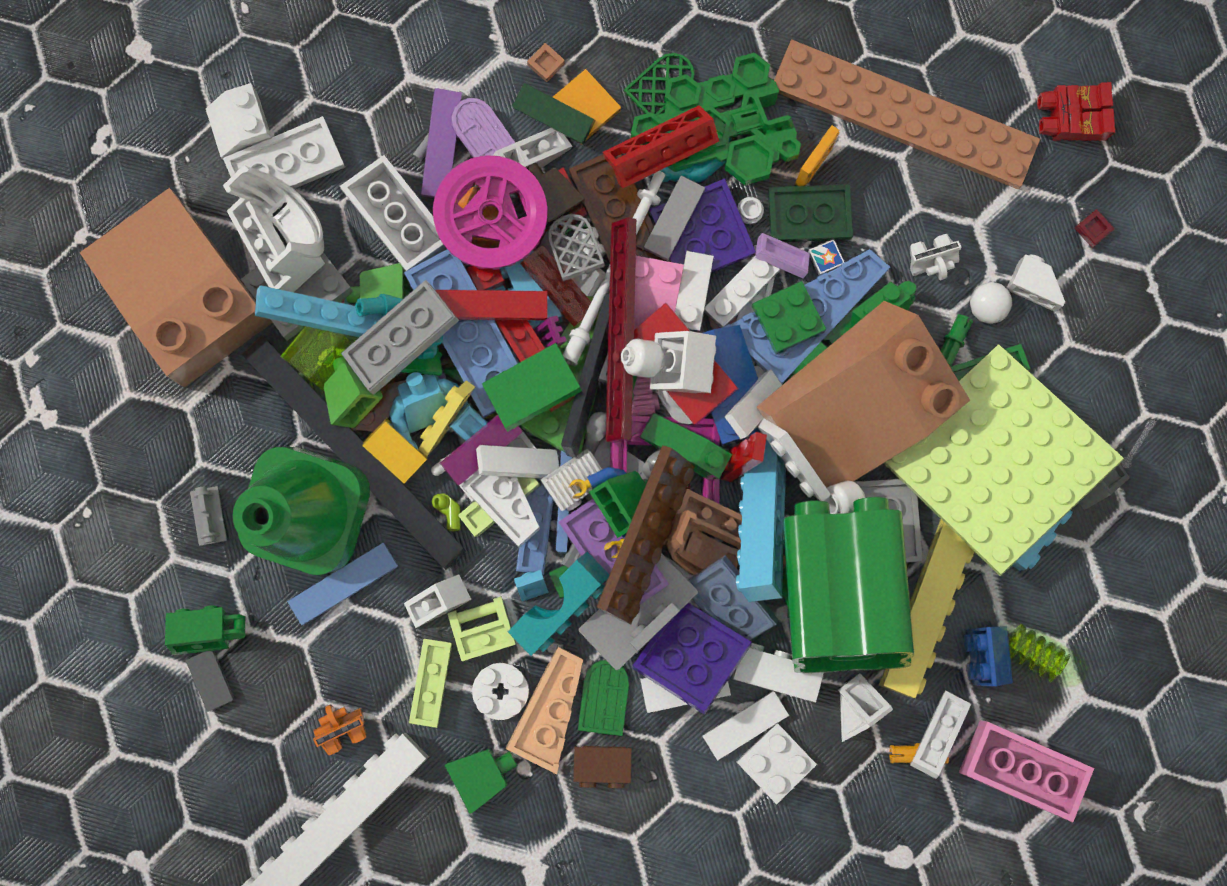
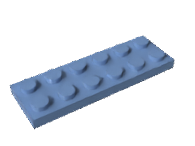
(472, 344)

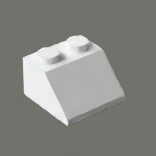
(237, 120)
(687, 362)

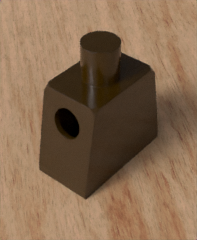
(559, 193)

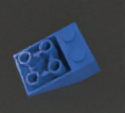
(988, 656)

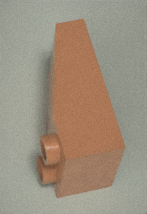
(174, 288)
(867, 396)

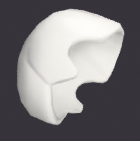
(990, 302)

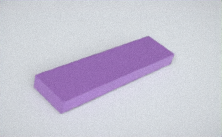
(440, 141)

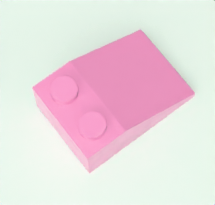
(655, 285)

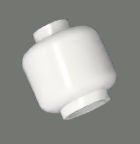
(643, 359)
(843, 496)

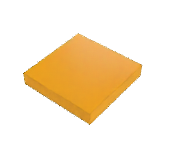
(589, 98)
(817, 157)

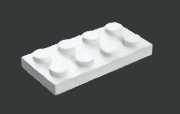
(292, 156)

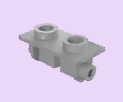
(208, 515)

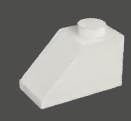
(1036, 283)
(437, 600)

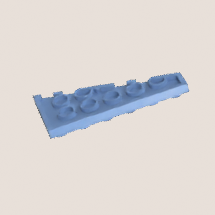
(833, 297)

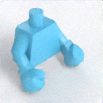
(418, 402)

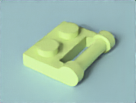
(483, 638)

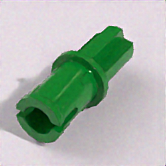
(955, 338)

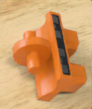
(337, 724)

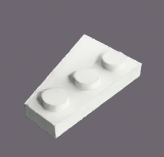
(794, 459)
(505, 504)

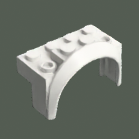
(297, 222)

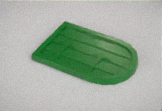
(604, 699)

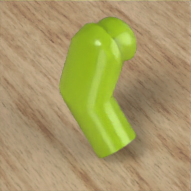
(449, 508)

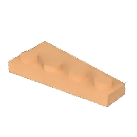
(545, 720)

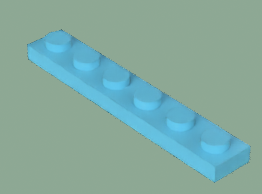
(312, 312)

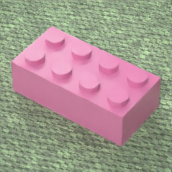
(1026, 770)

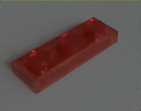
(563, 294)

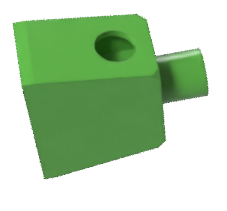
(379, 281)
(347, 396)

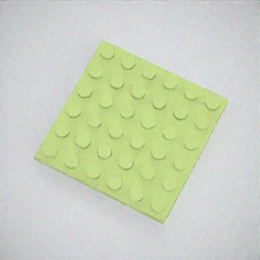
(1005, 462)

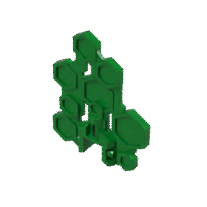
(745, 158)

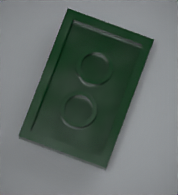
(810, 213)

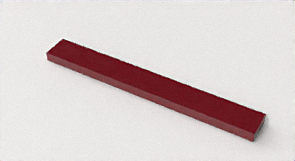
(620, 329)

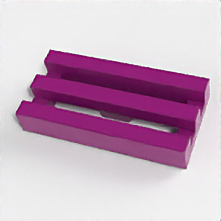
(553, 334)

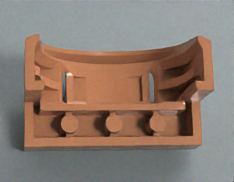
(692, 548)

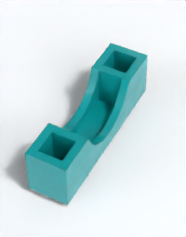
(579, 583)

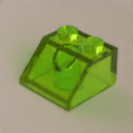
(314, 353)

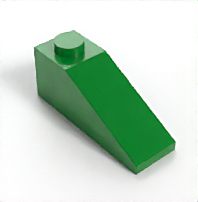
(700, 452)

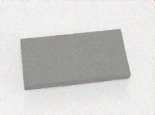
(399, 337)

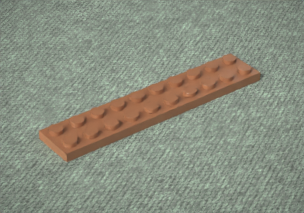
(906, 114)

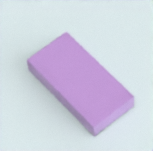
(782, 255)

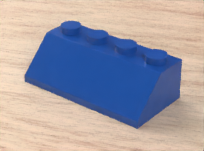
(736, 361)

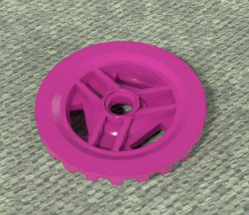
(497, 180)

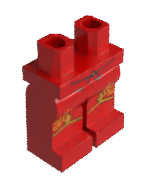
(1078, 112)

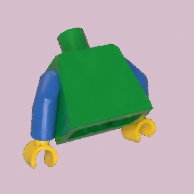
(616, 496)

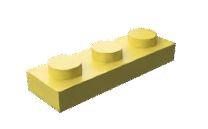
(444, 416)

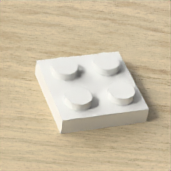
(776, 763)

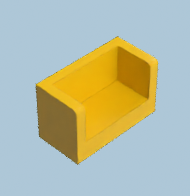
(394, 451)

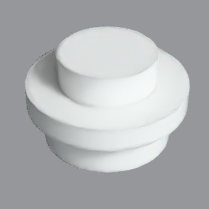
(750, 210)

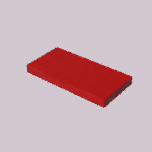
(694, 405)

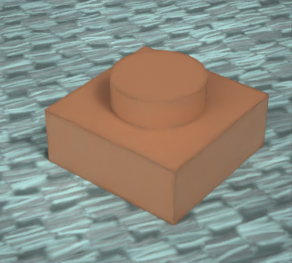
(546, 62)

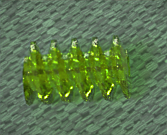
(1037, 652)

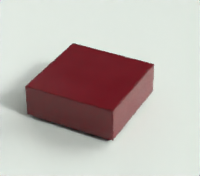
(1094, 228)

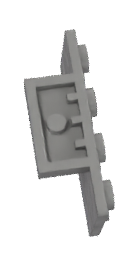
(620, 640)

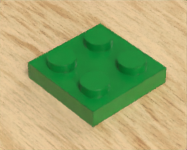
(788, 317)

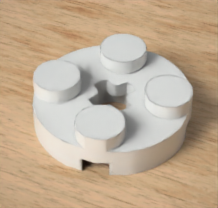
(510, 704)

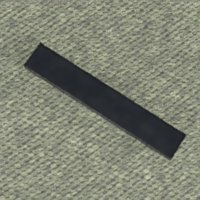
(588, 383)

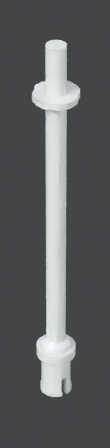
(580, 336)

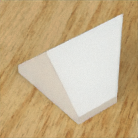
(860, 707)

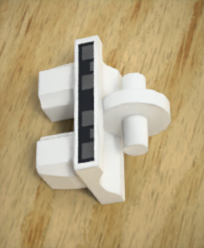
(935, 260)

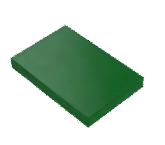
(531, 387)

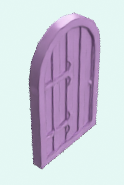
(479, 128)

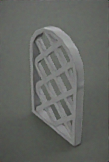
(579, 270)

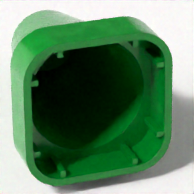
(311, 508)

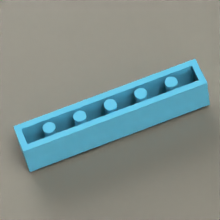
(762, 529)

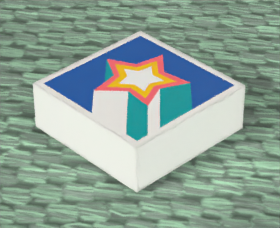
(826, 257)

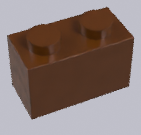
(602, 765)

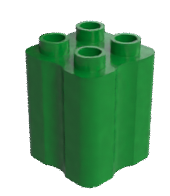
(848, 588)

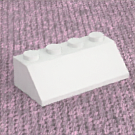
(394, 213)

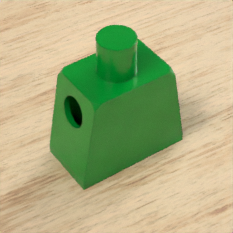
(480, 776)

